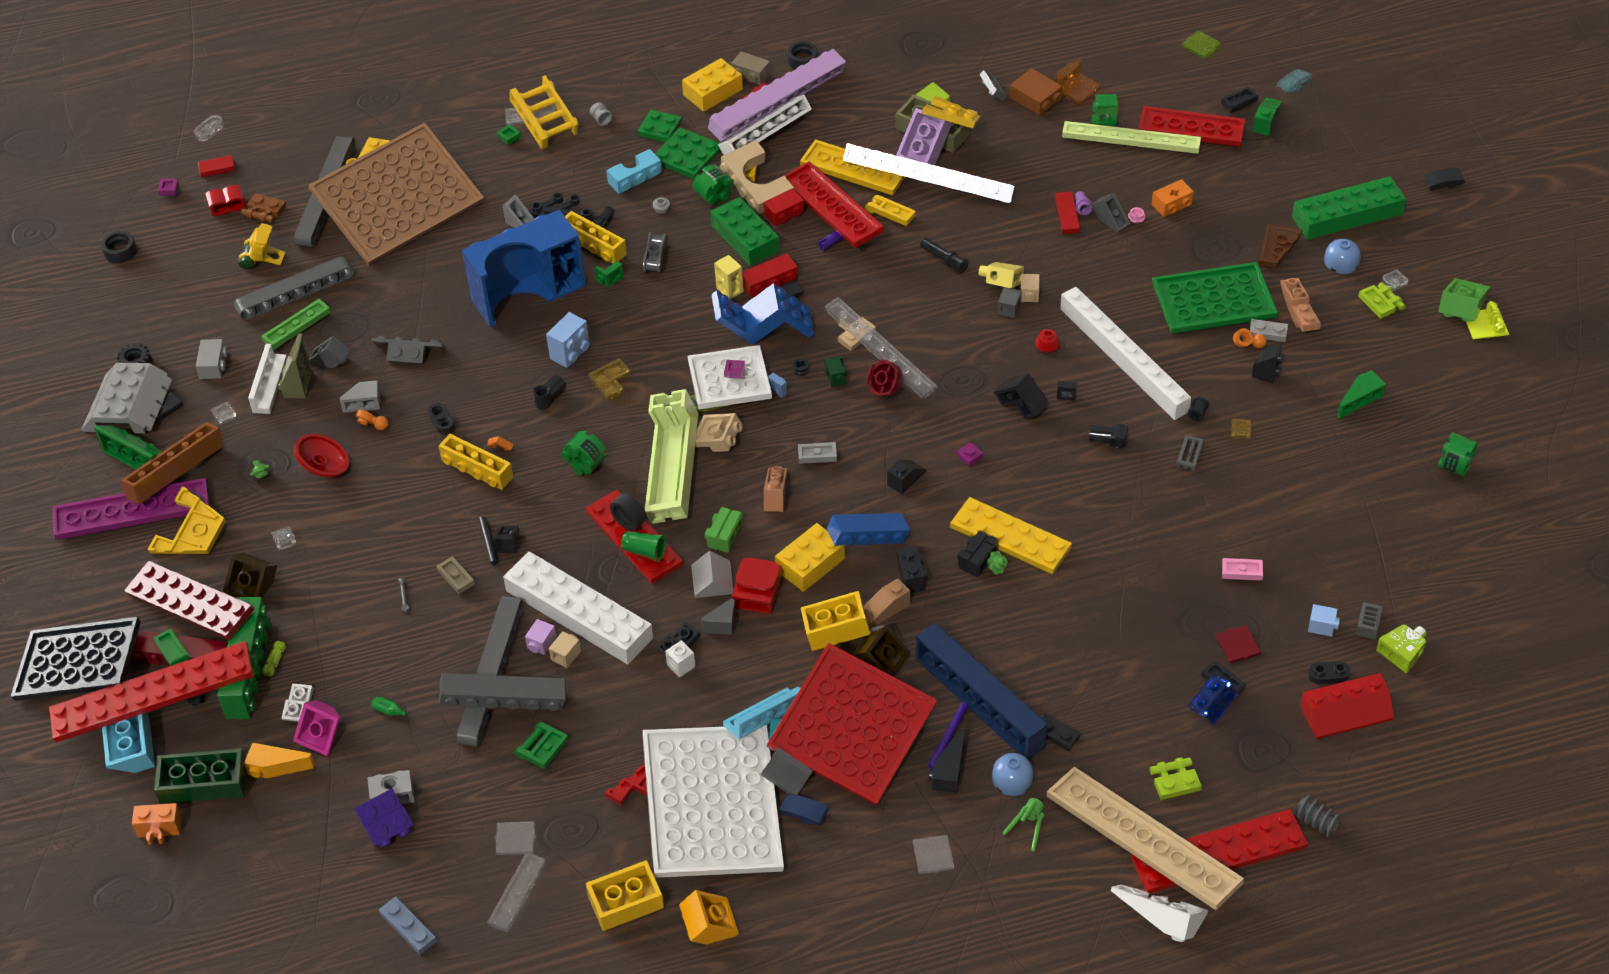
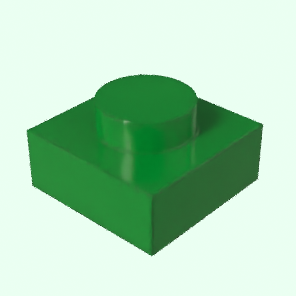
(508, 134)

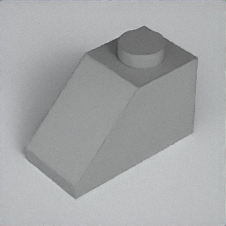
(361, 396)

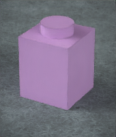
(540, 637)

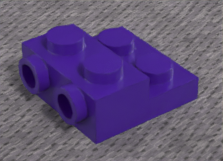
(384, 818)

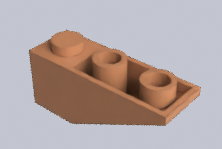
(775, 489)

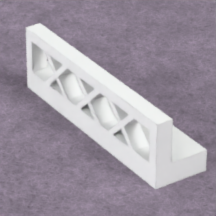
(266, 381)

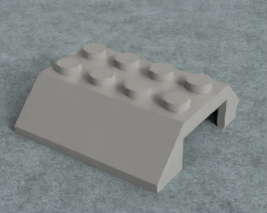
(129, 395)

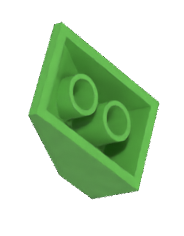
(1463, 299)

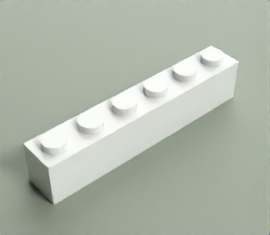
(767, 125)

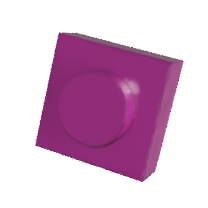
(168, 187)
(734, 369)
(969, 454)

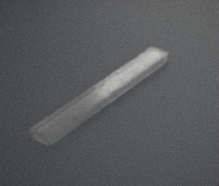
(879, 346)

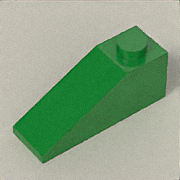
(1266, 116)
(1364, 390)

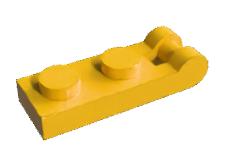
(890, 210)

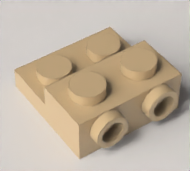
(718, 431)

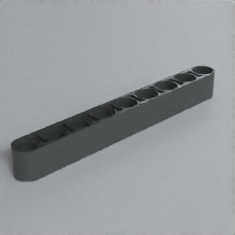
(314, 213)
(491, 663)

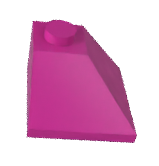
(317, 727)

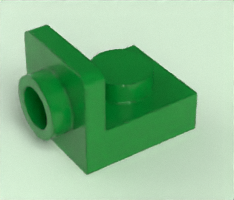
(610, 275)

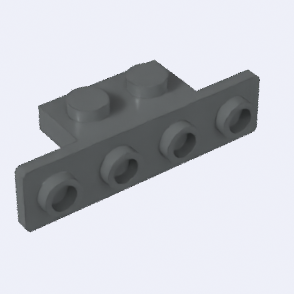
(407, 351)

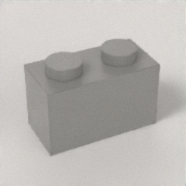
(211, 359)

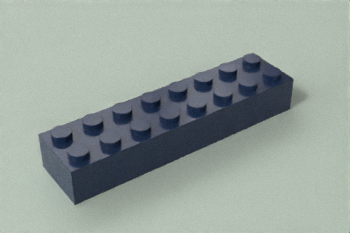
(981, 691)

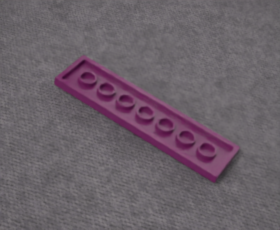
(118, 512)

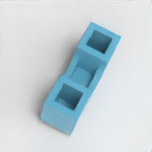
(624, 178)

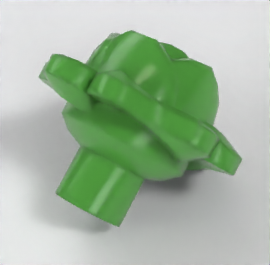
(259, 470)
(997, 562)

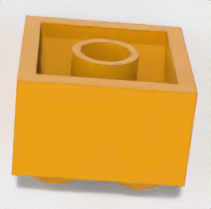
(708, 917)

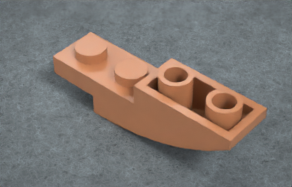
(1298, 305)

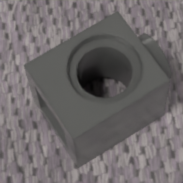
(1009, 302)

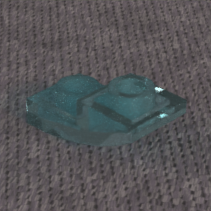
(1294, 80)

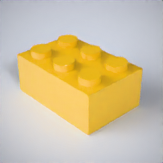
(712, 84)
(809, 557)
(835, 620)
(624, 895)

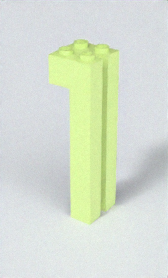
(671, 456)

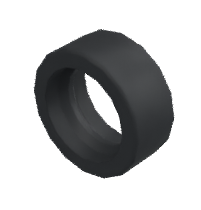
(801, 47)
(117, 238)
(628, 512)

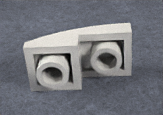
(298, 696)

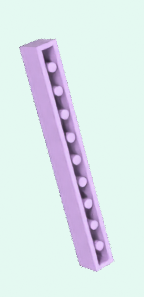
(774, 95)

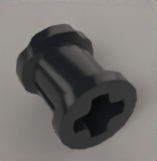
(1200, 404)

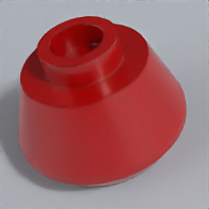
(1047, 341)

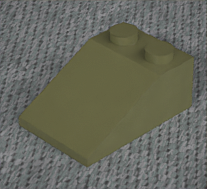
(296, 371)

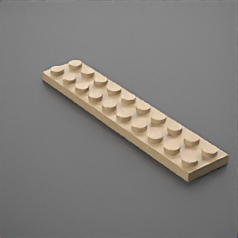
(1145, 838)

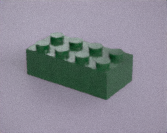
(200, 776)

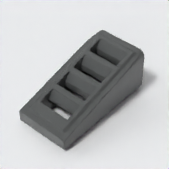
(1366, 630)

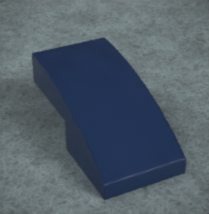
(804, 808)

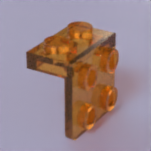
(1074, 84)

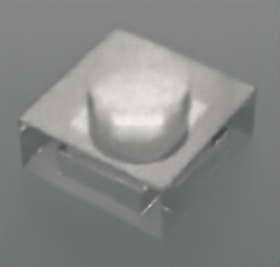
(1395, 280)
(223, 413)
(283, 538)

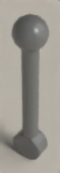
(405, 608)

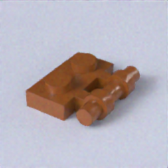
(263, 208)

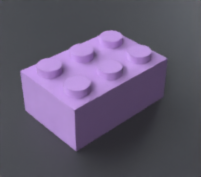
(924, 138)

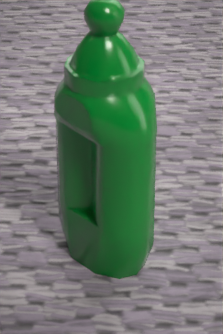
(387, 706)

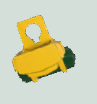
(257, 247)

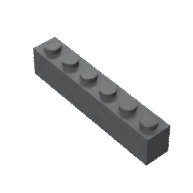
(501, 691)

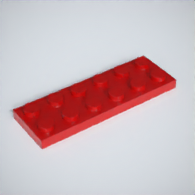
(1209, 127)
(650, 569)

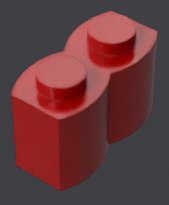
(225, 200)

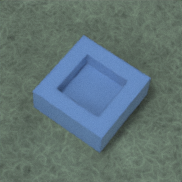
(777, 385)

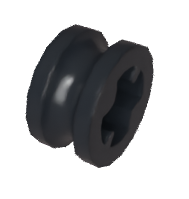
(801, 370)

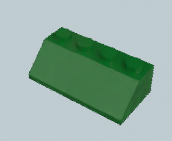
(125, 447)

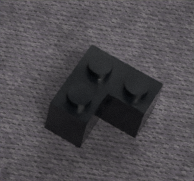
(1023, 393)

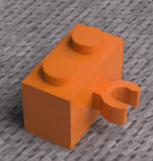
(156, 821)

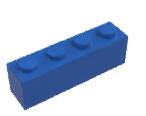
(868, 529)

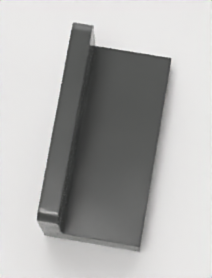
(786, 772)

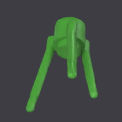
(1031, 811)

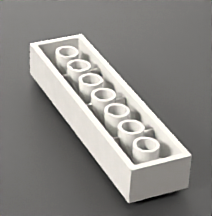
(578, 607)

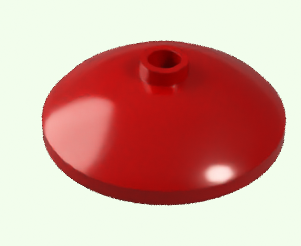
(321, 455)

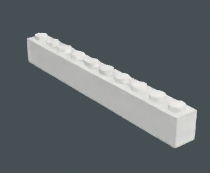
(1125, 353)

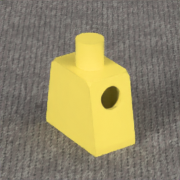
(1002, 274)

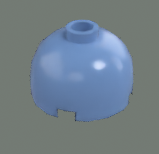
(1342, 256)
(1012, 774)

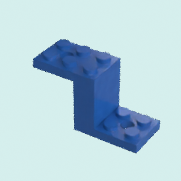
(762, 314)

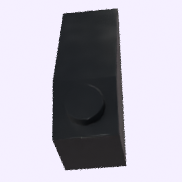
(948, 765)

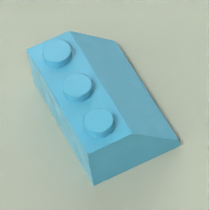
(129, 744)

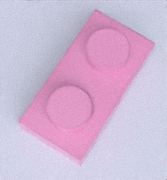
(1242, 569)

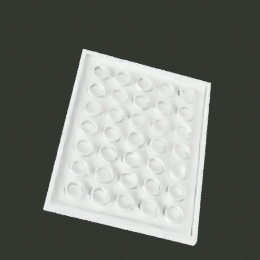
(710, 802)

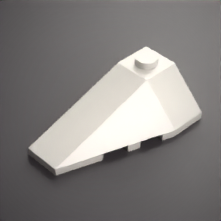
(1174, 919)

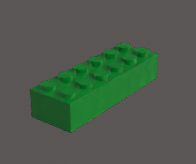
(1348, 207)
(238, 698)

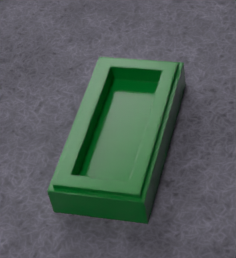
(171, 647)

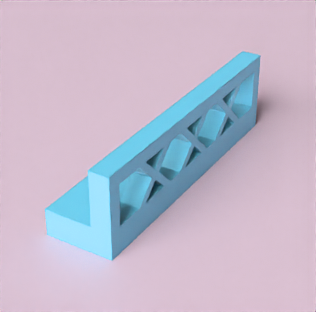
(761, 713)

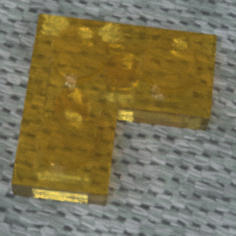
(606, 378)

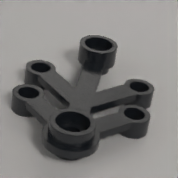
(538, 208)

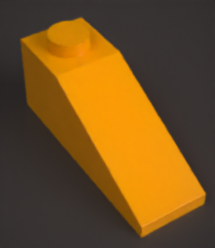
(274, 761)

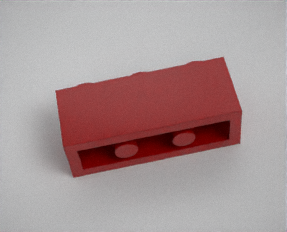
(776, 271)

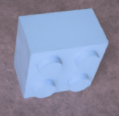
(568, 339)

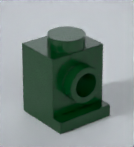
(835, 371)

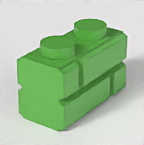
(724, 529)

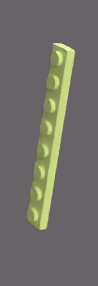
(1131, 137)

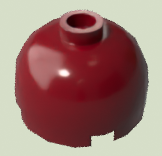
(884, 378)

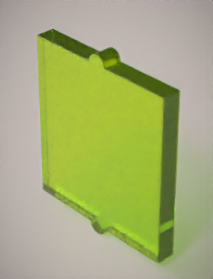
(1201, 44)

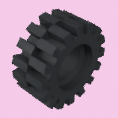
(132, 352)

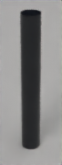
(488, 540)

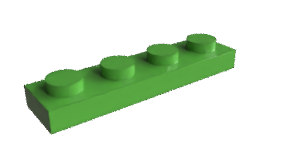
(296, 324)

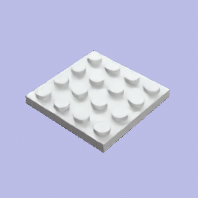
(715, 390)

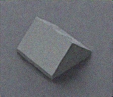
(712, 576)

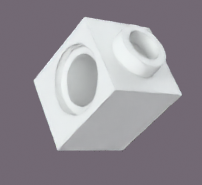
(680, 658)

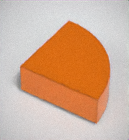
(498, 441)

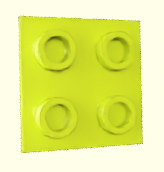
(1488, 323)

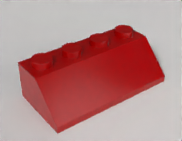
(1347, 706)

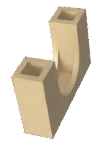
(738, 163)

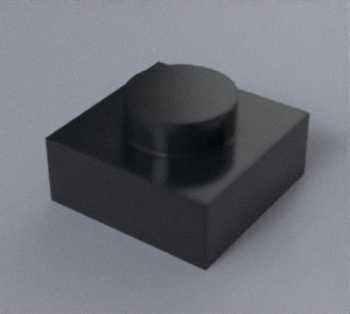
(1066, 390)

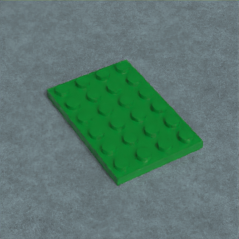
(1214, 297)

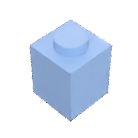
(1323, 620)

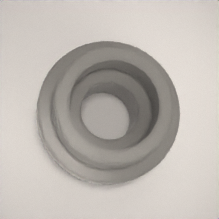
(661, 205)

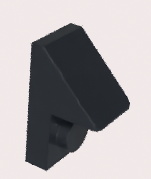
(505, 539)

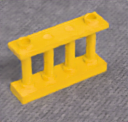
(534, 124)

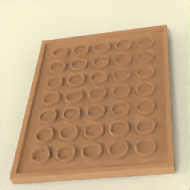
(396, 193)

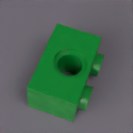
(1105, 110)

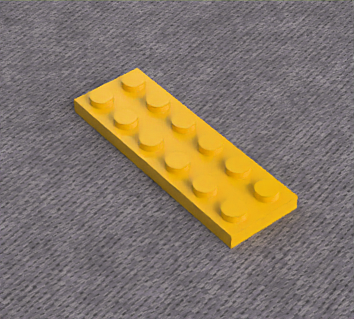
(830, 161)
(1014, 535)

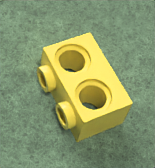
(728, 277)

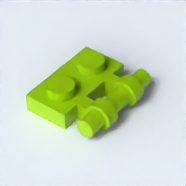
(1381, 300)
(1178, 783)

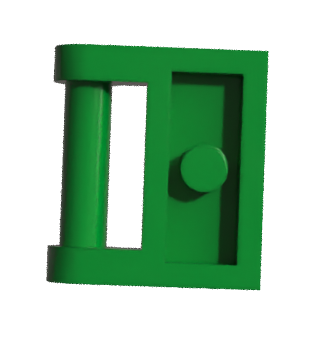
(545, 749)

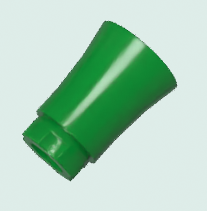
(644, 544)

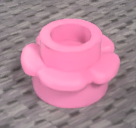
(1136, 215)

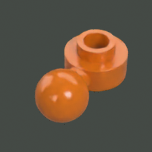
(1257, 341)
(365, 418)

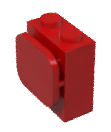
(757, 585)

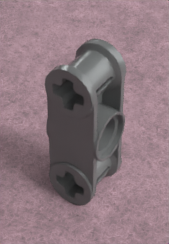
(655, 252)

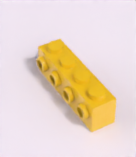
(597, 239)
(476, 462)

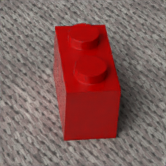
(784, 207)

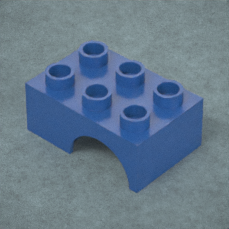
(531, 258)

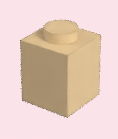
(1029, 287)
(565, 649)

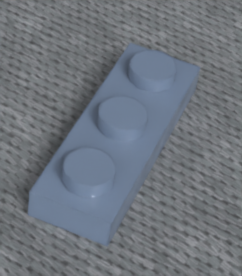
(407, 925)

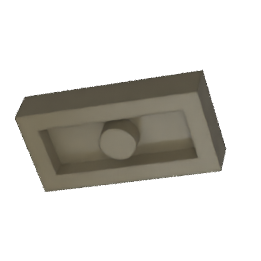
(455, 575)

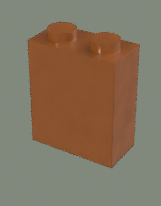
(1035, 91)

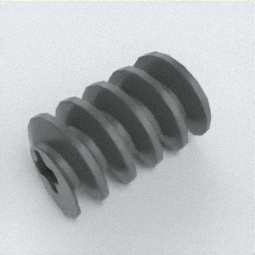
(1317, 816)

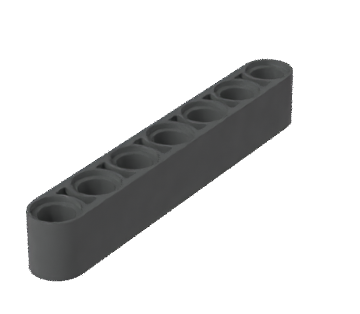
(293, 288)

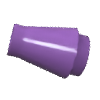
(1083, 204)

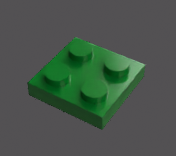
(659, 126)

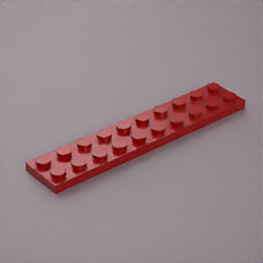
(151, 691)

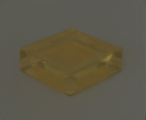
(1240, 428)

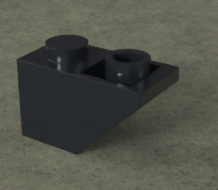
(1267, 364)

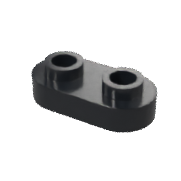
(441, 418)
(1329, 672)

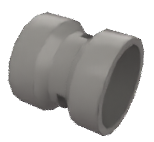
(600, 114)

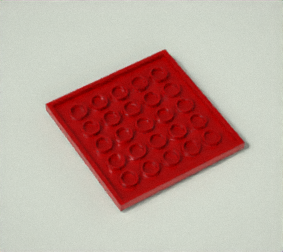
(852, 723)

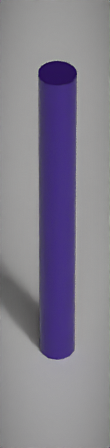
(949, 733)

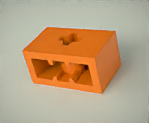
(1172, 198)

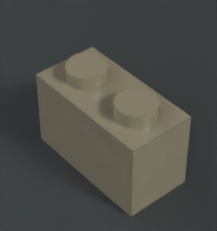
(751, 67)

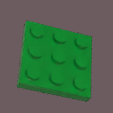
(687, 152)

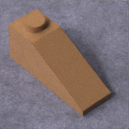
(887, 602)

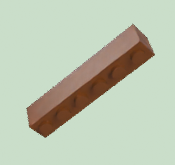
(172, 463)

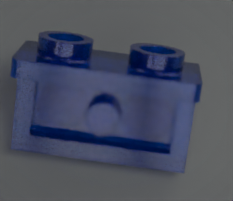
(1213, 698)

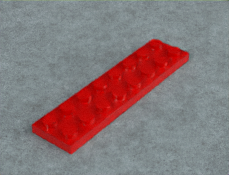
(834, 205)
(1237, 846)

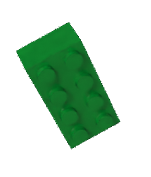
(745, 231)

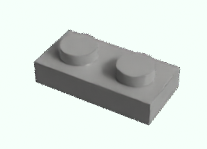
(1271, 330)
(817, 452)

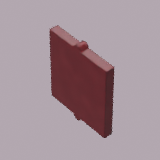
(1238, 644)

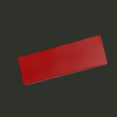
(1067, 212)

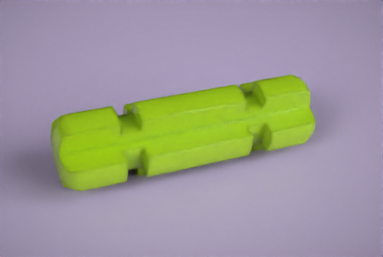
(273, 658)

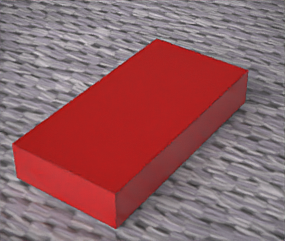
(216, 166)

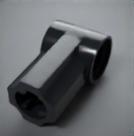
(545, 393)
(1114, 435)

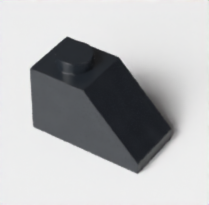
(903, 475)

